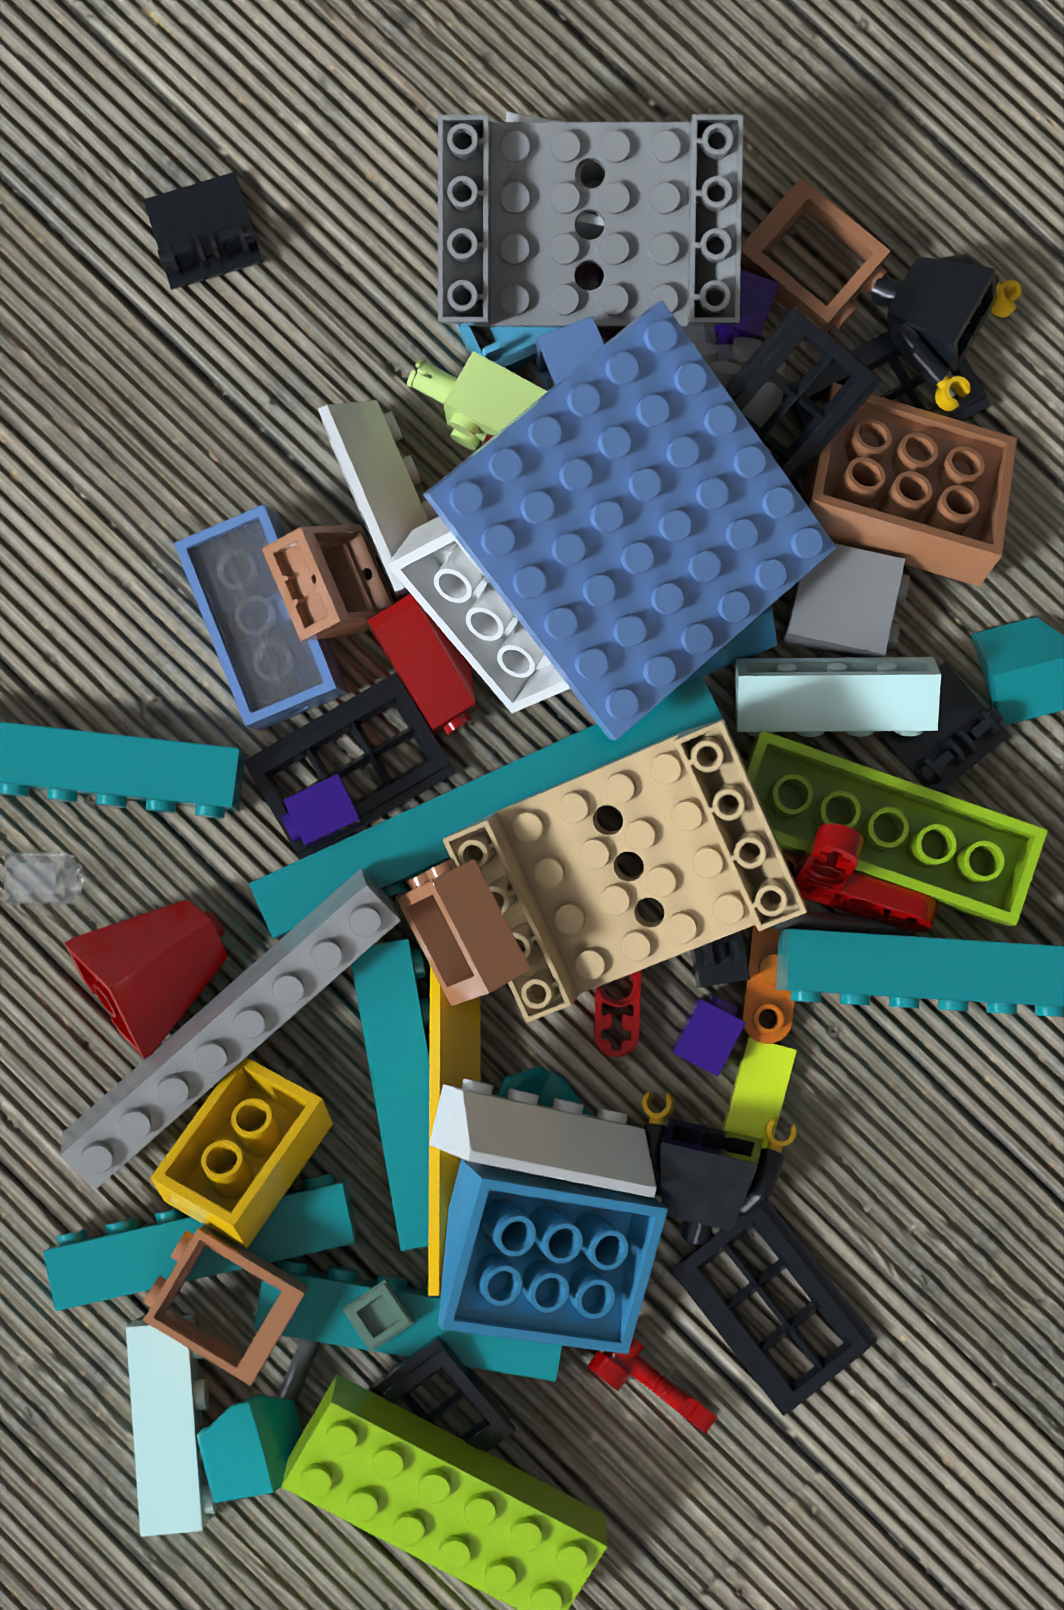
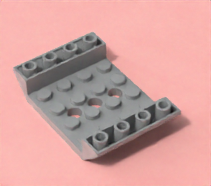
(515, 204)

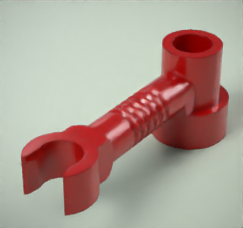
(618, 1367)

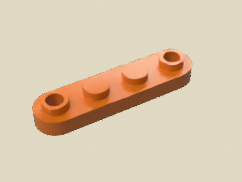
(760, 989)

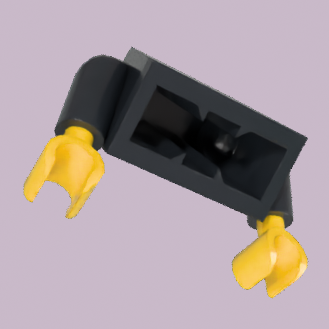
(940, 313)
(710, 1172)

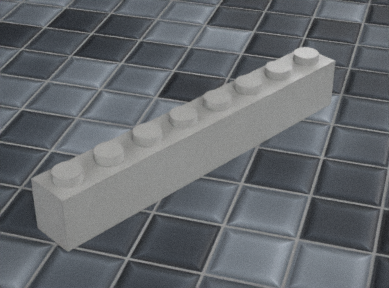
(228, 1028)

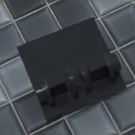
(202, 230)
(962, 739)

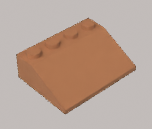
(915, 488)

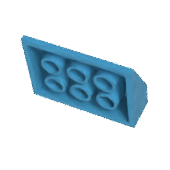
(546, 1258)

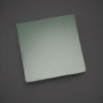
(378, 1315)

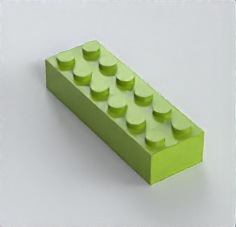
(911, 833)
(444, 1500)

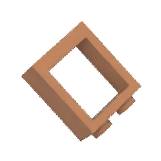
(806, 199)
(325, 580)
(462, 931)
(164, 1291)

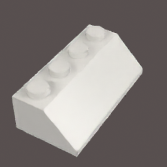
(377, 477)
(474, 616)
(543, 1139)

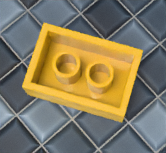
(242, 1151)

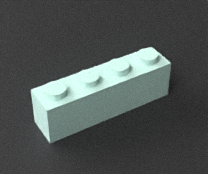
(837, 695)
(165, 1423)

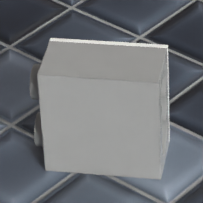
(848, 604)

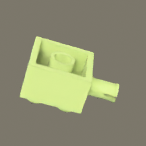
(478, 400)

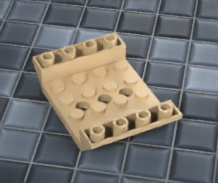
(573, 909)

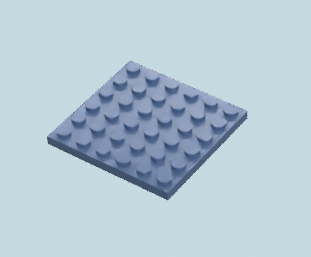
(632, 520)

